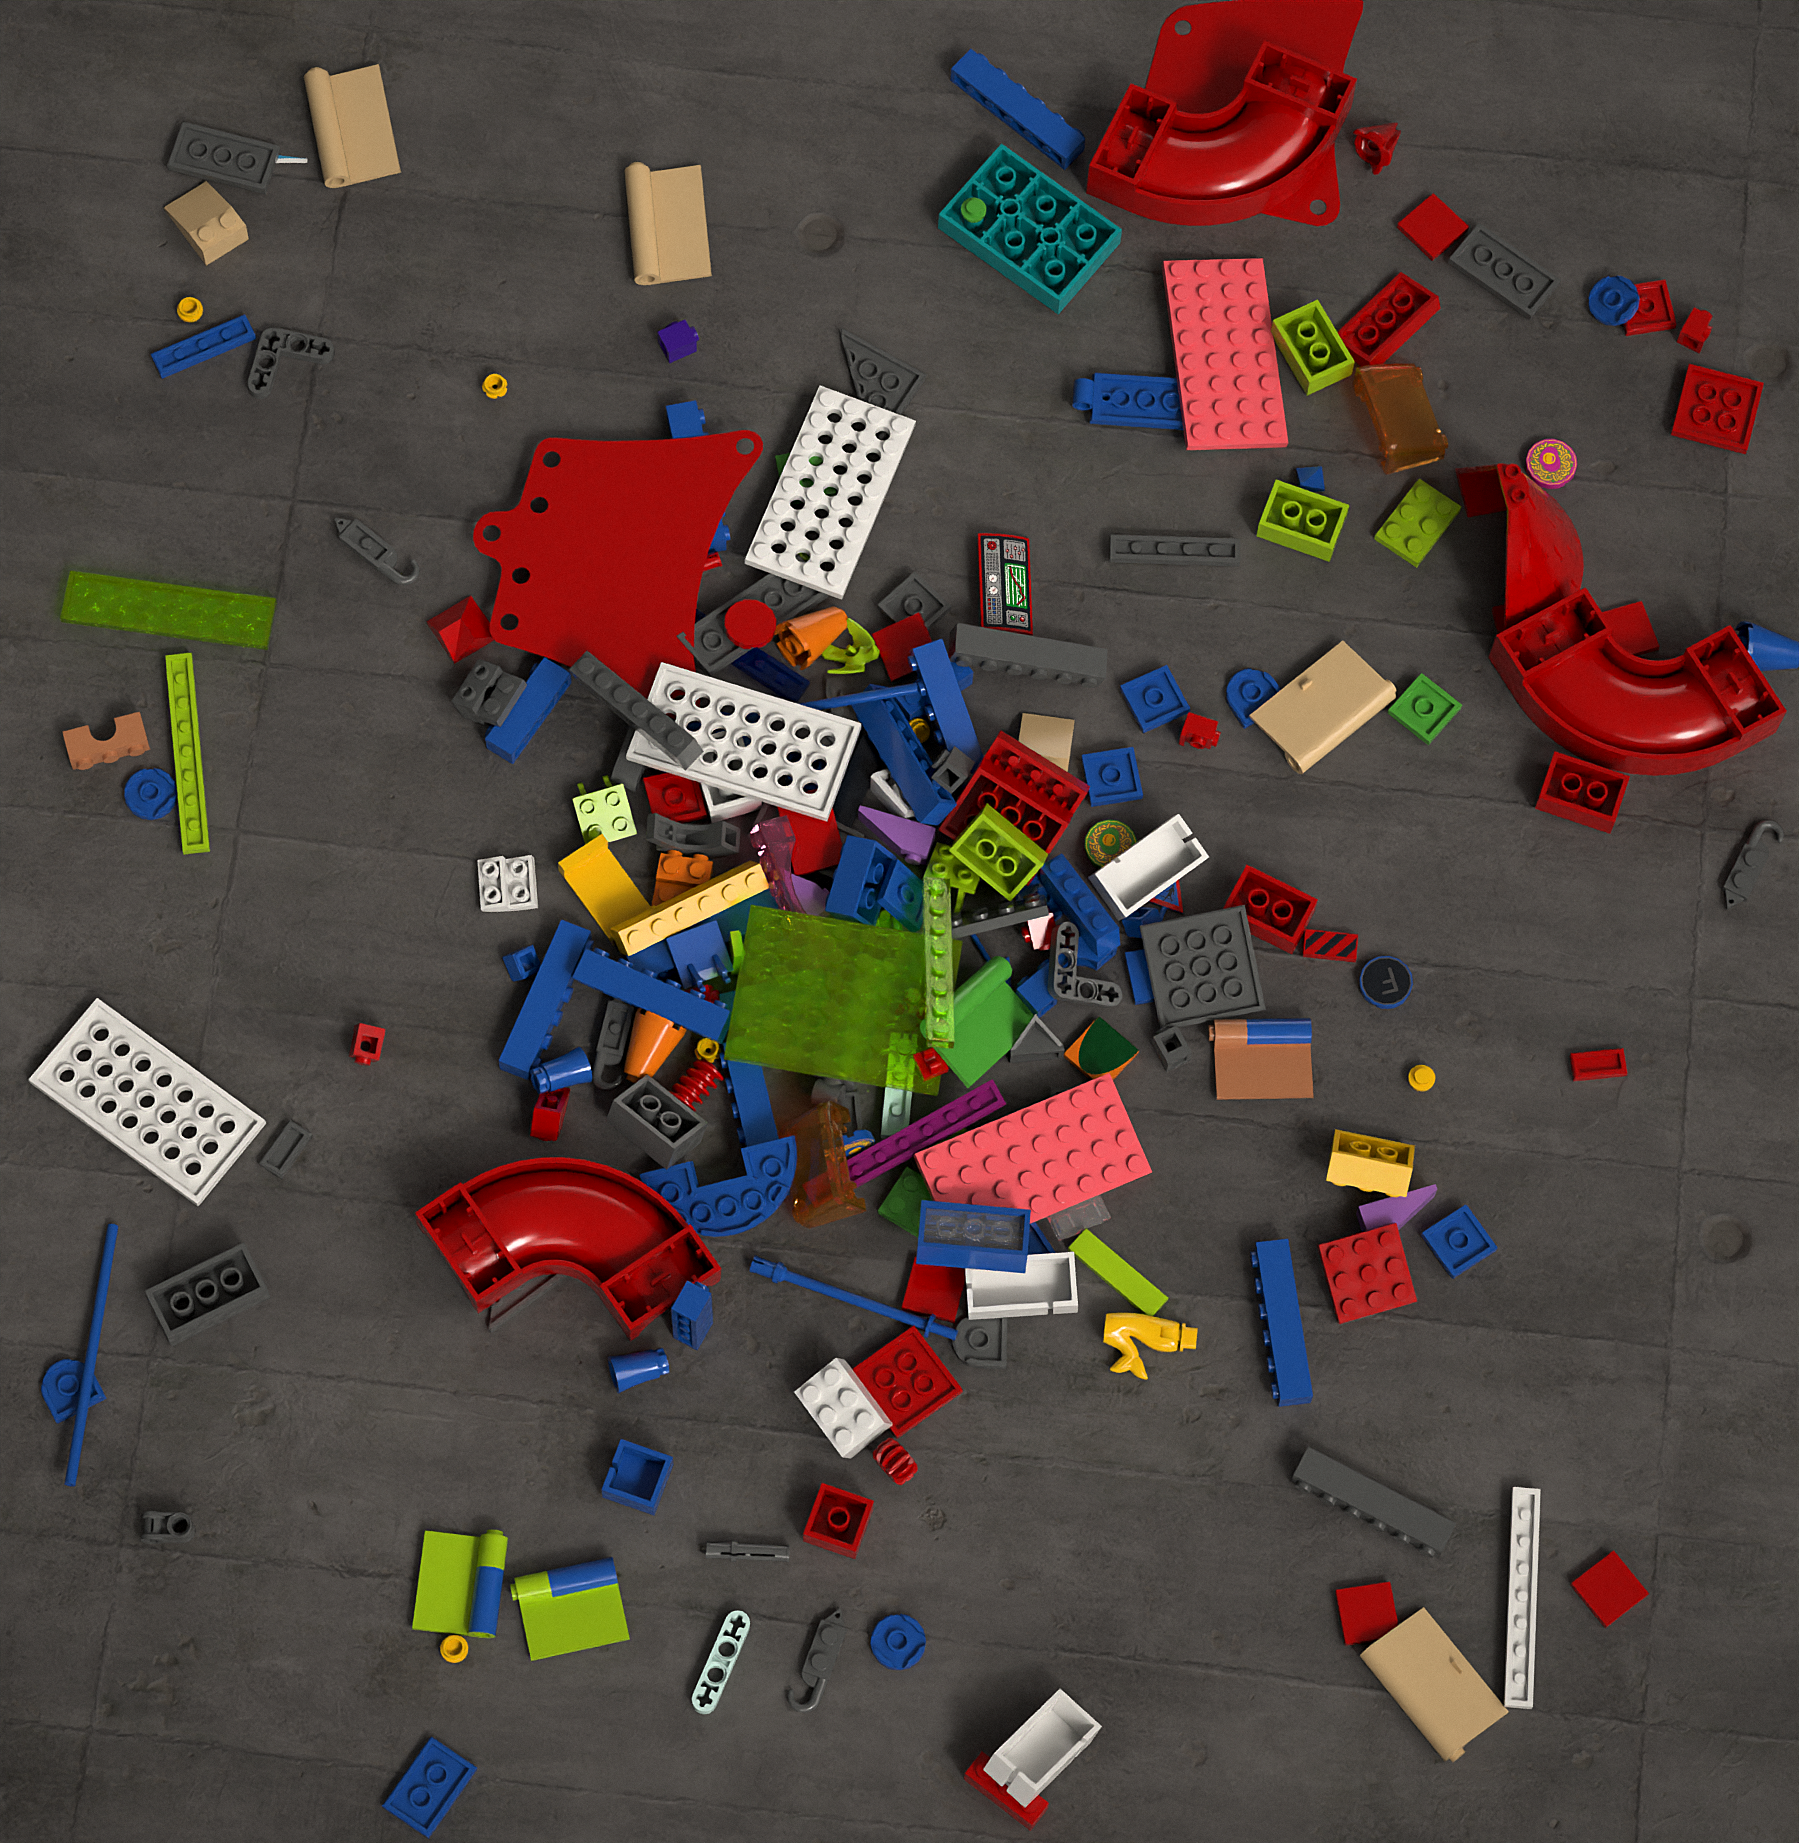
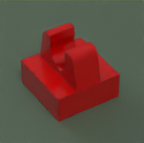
(929, 1064)

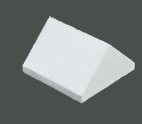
(890, 794)

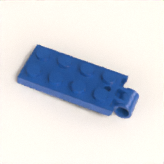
(1131, 402)

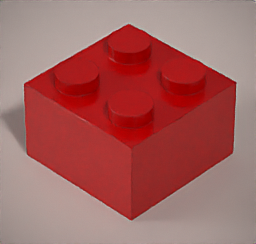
(838, 1521)

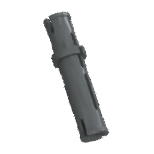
(747, 1551)

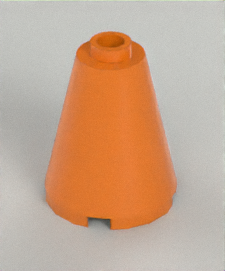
(810, 635)
(650, 1044)

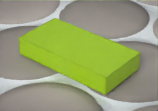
(735, 950)

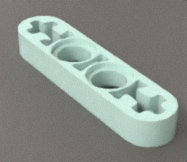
(716, 1660)

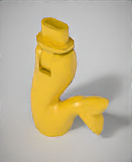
(1152, 1331)

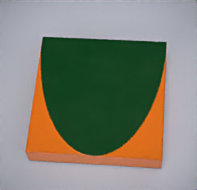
(1101, 1051)

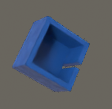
(639, 1477)

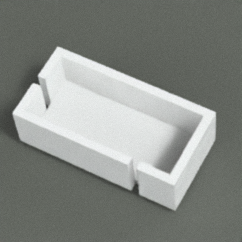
(1148, 867)
(1044, 1286)
(1042, 1748)

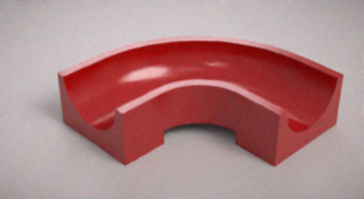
(1226, 160)
(1633, 709)
(573, 1223)

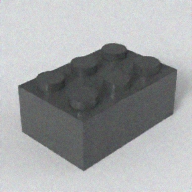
(656, 1121)

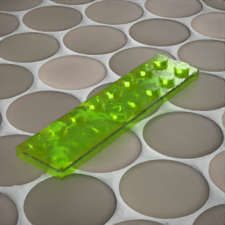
(168, 610)

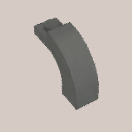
(711, 840)

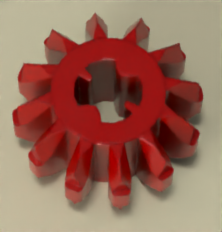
(895, 1461)

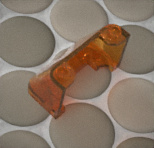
(1400, 415)
(821, 1177)

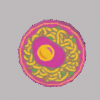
(1551, 463)

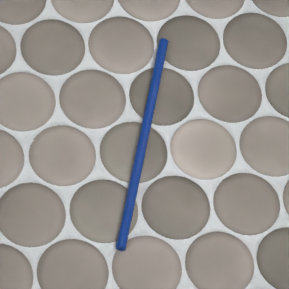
(840, 701)
(91, 1355)

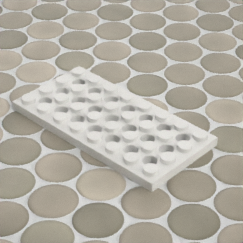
(863, 515)
(769, 709)
(131, 1140)

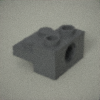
(488, 694)

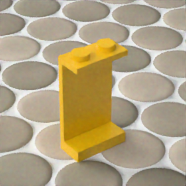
(602, 885)

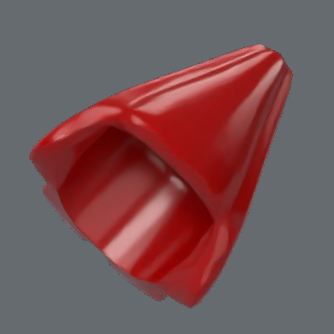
(1377, 144)

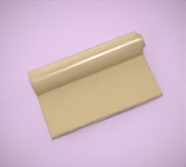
(351, 125)
(667, 224)
(1323, 706)
(1434, 1684)

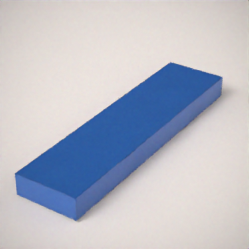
(203, 346)

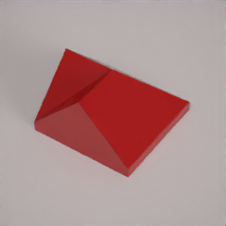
(461, 629)

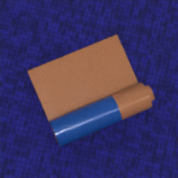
(1262, 1058)

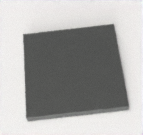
(1202, 967)

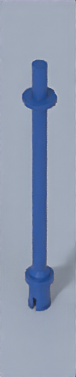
(779, 1273)

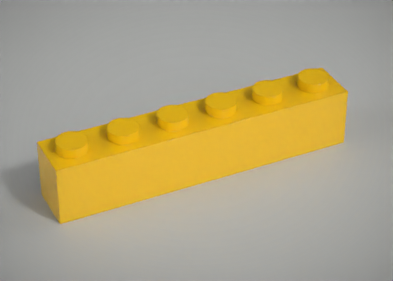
(689, 908)

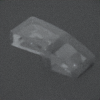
(1079, 1217)

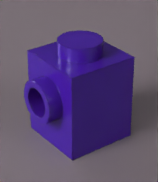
(677, 340)

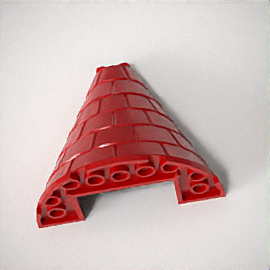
(1541, 540)

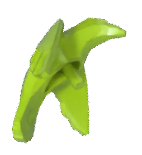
(854, 656)

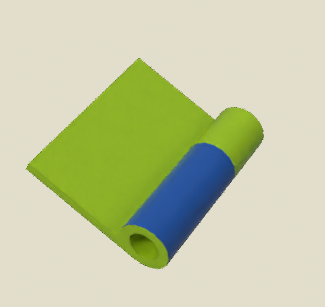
(460, 1583)
(571, 1608)

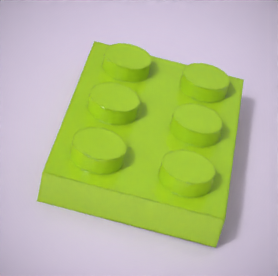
(1417, 523)

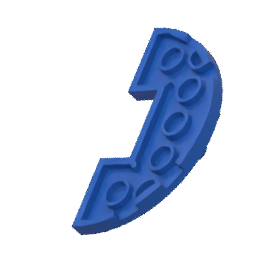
(735, 1203)

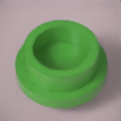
(973, 210)

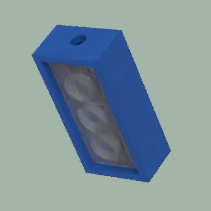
(973, 1236)

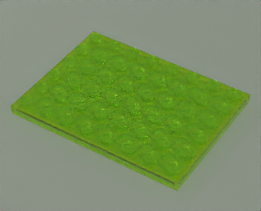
(832, 999)

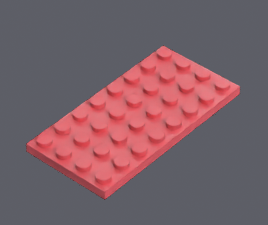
(1224, 354)
(1040, 1155)

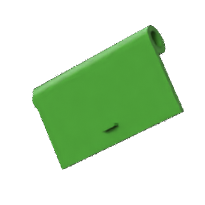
(985, 1021)

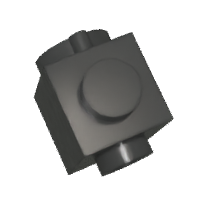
(952, 769)

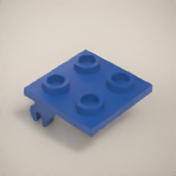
(700, 955)

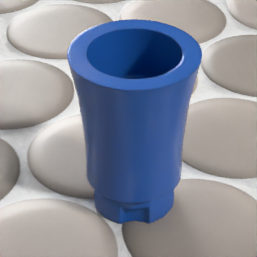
(562, 1072)
(637, 1368)

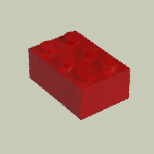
(1582, 792)
(1272, 908)

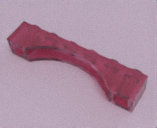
(774, 844)

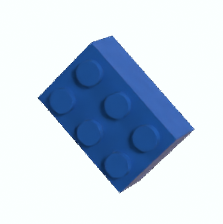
(858, 881)

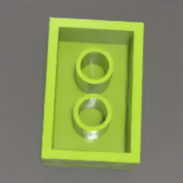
(1312, 347)
(1302, 520)
(998, 852)

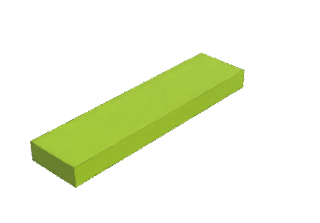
(1118, 1273)

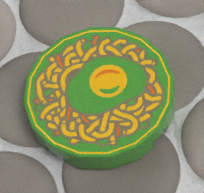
(1107, 841)

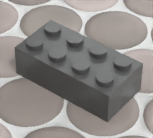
(207, 1294)

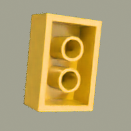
(1370, 1163)

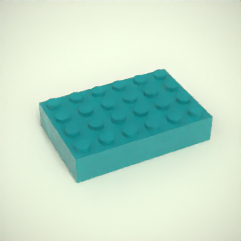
(1031, 229)

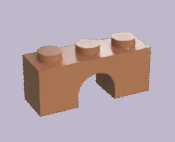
(128, 740)

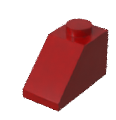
(549, 1114)

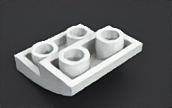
(507, 884)

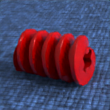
(696, 1083)

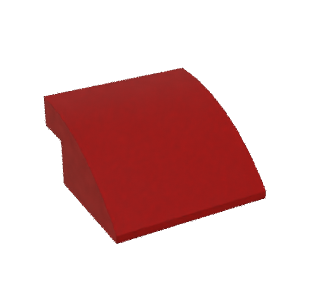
(1023, 789)

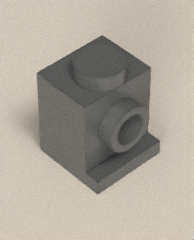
(1171, 1037)

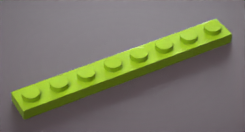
(187, 753)

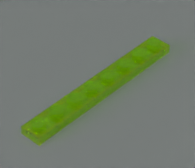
(938, 963)

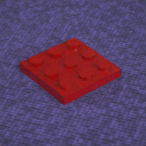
(1717, 408)
(1367, 1273)
(907, 1381)

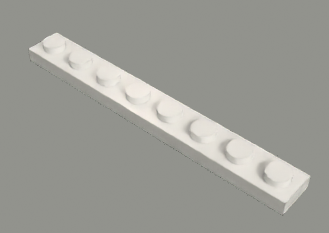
(1522, 1598)

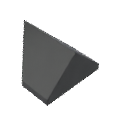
(1036, 1044)

